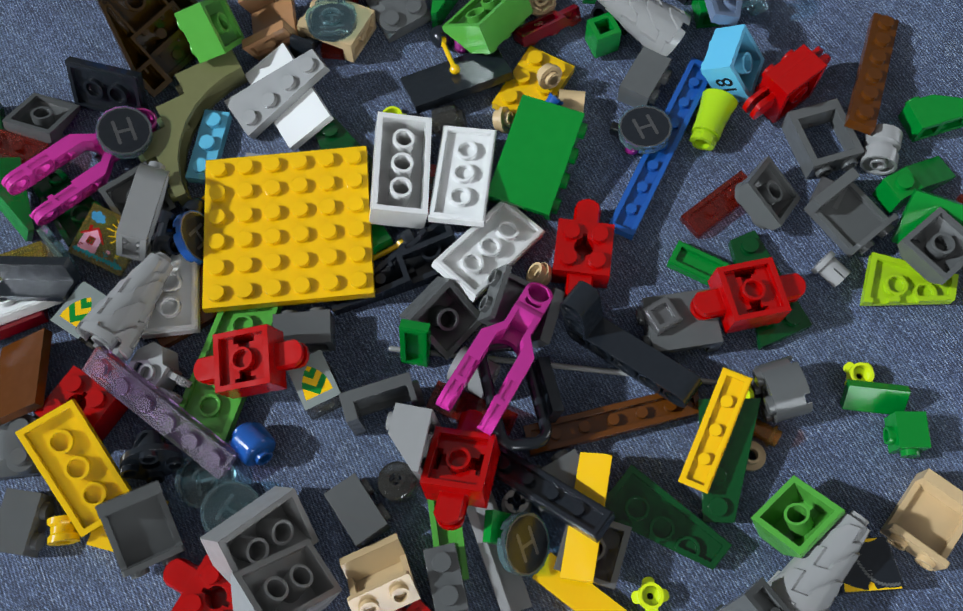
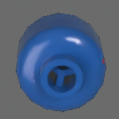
(253, 444)

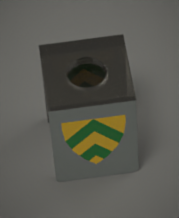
(76, 308)
(316, 386)

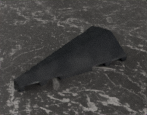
(406, 267)

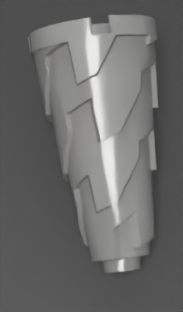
(650, 22)
(124, 312)
(816, 578)

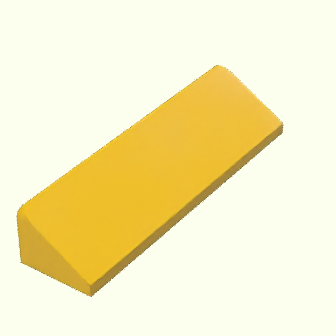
(580, 551)

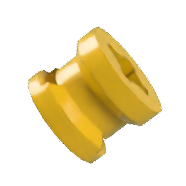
(61, 531)

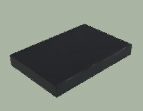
(105, 86)

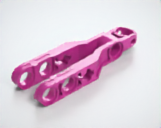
(54, 158)
(514, 332)

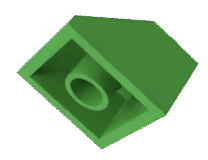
(209, 28)
(796, 518)

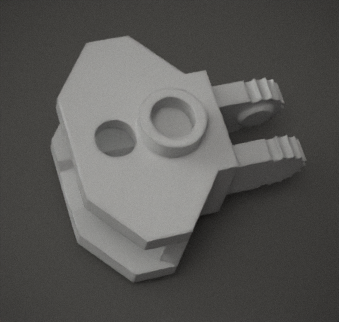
(160, 369)

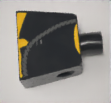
(873, 570)

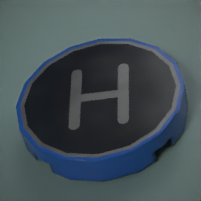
(190, 235)

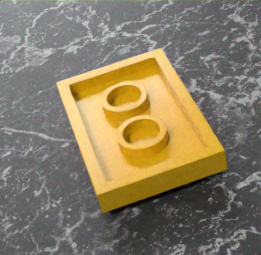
(526, 82)

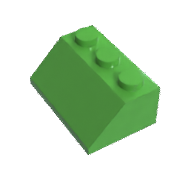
(486, 23)

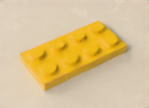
(73, 463)

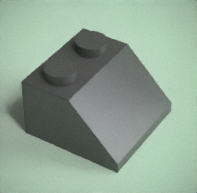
(448, 312)

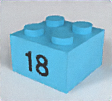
(733, 61)

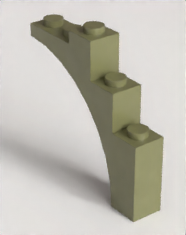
(179, 118)

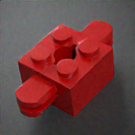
(787, 83)
(583, 248)
(748, 295)
(250, 361)
(97, 403)
(459, 469)
(200, 586)

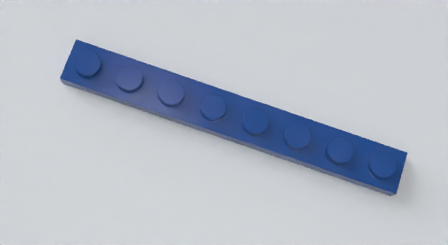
(654, 165)

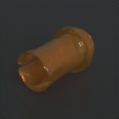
(767, 433)

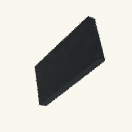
(439, 86)

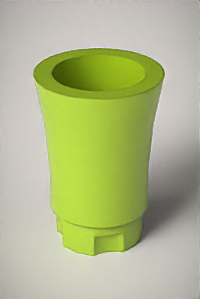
(712, 117)

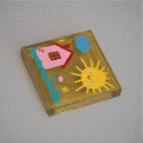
(97, 240)

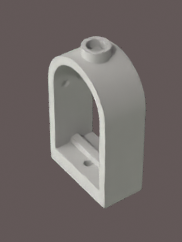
(142, 211)

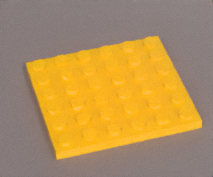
(287, 230)

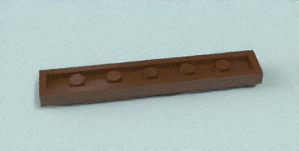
(871, 74)
(611, 421)

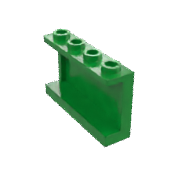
(537, 156)

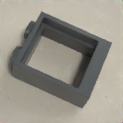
(812, 116)

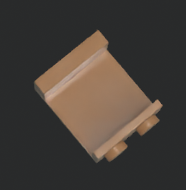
(271, 24)

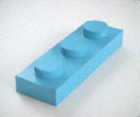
(209, 143)

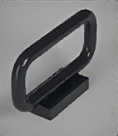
(544, 397)

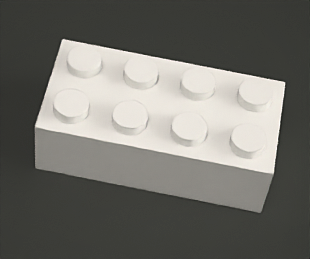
(401, 170)

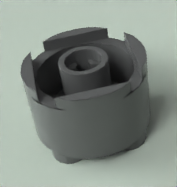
(781, 389)

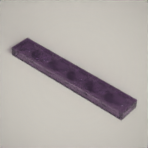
(160, 412)

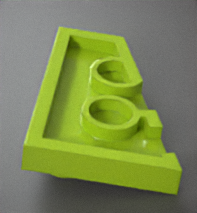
(897, 283)

